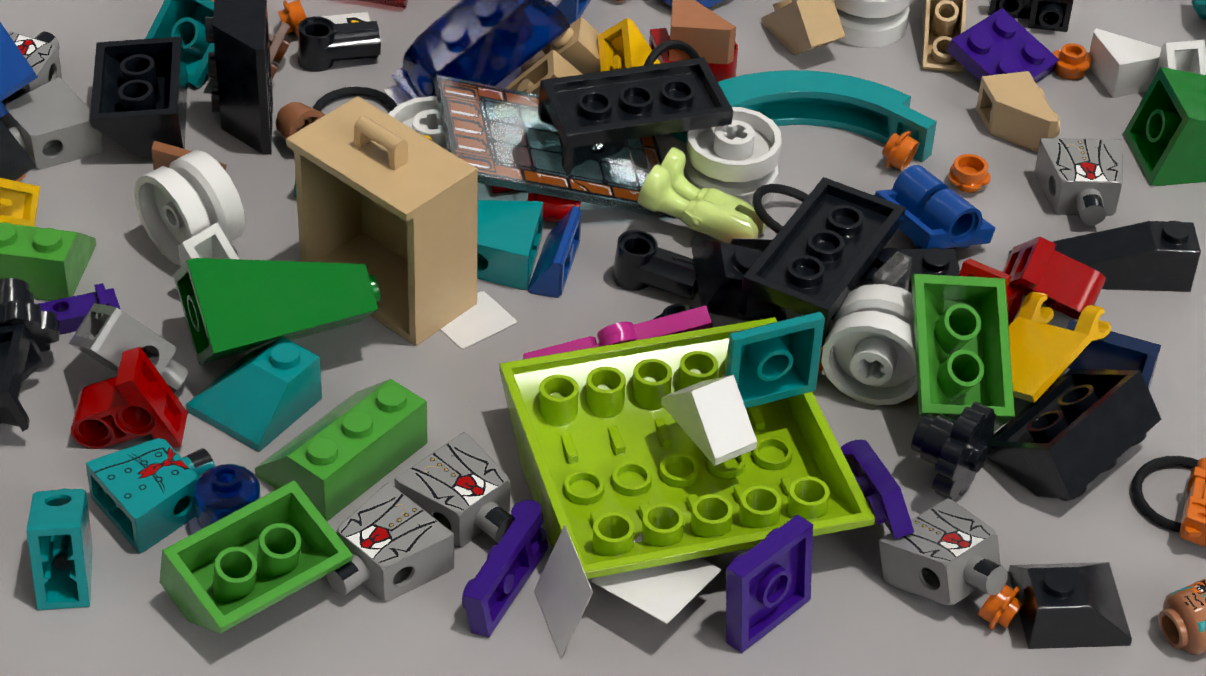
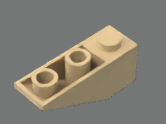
(941, 23)

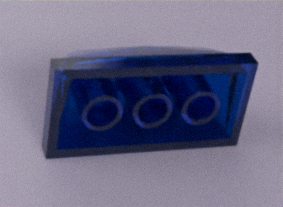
(479, 43)

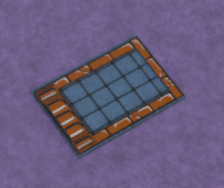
(515, 150)

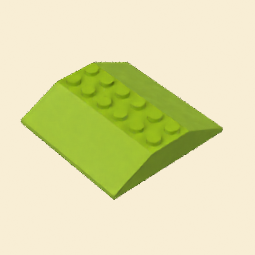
(621, 466)

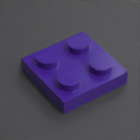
(1001, 47)
(768, 583)

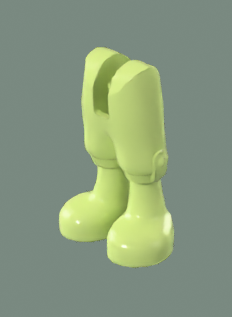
(700, 209)

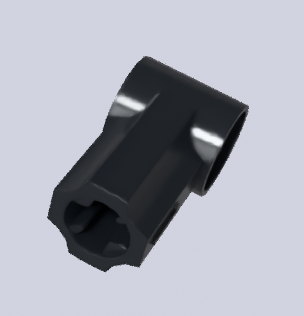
(325, 42)
(644, 264)

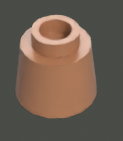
(295, 117)

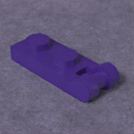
(878, 487)
(505, 569)

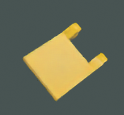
(1044, 350)

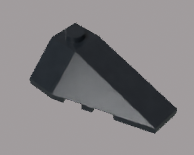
(1139, 255)

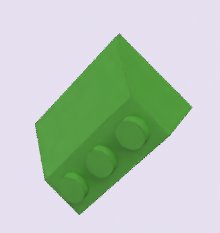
(44, 258)
(962, 345)
(351, 446)
(251, 559)

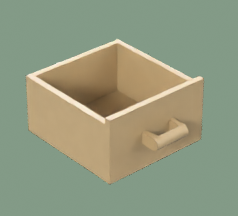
(394, 203)

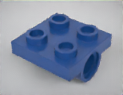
(935, 212)

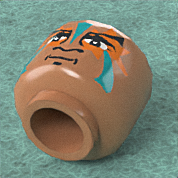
(1185, 618)

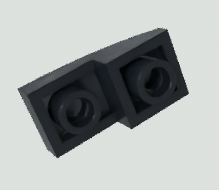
(1041, 14)

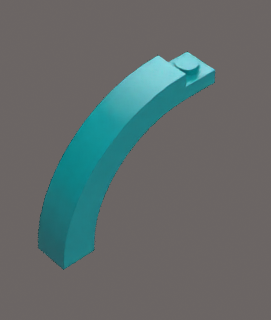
(832, 102)

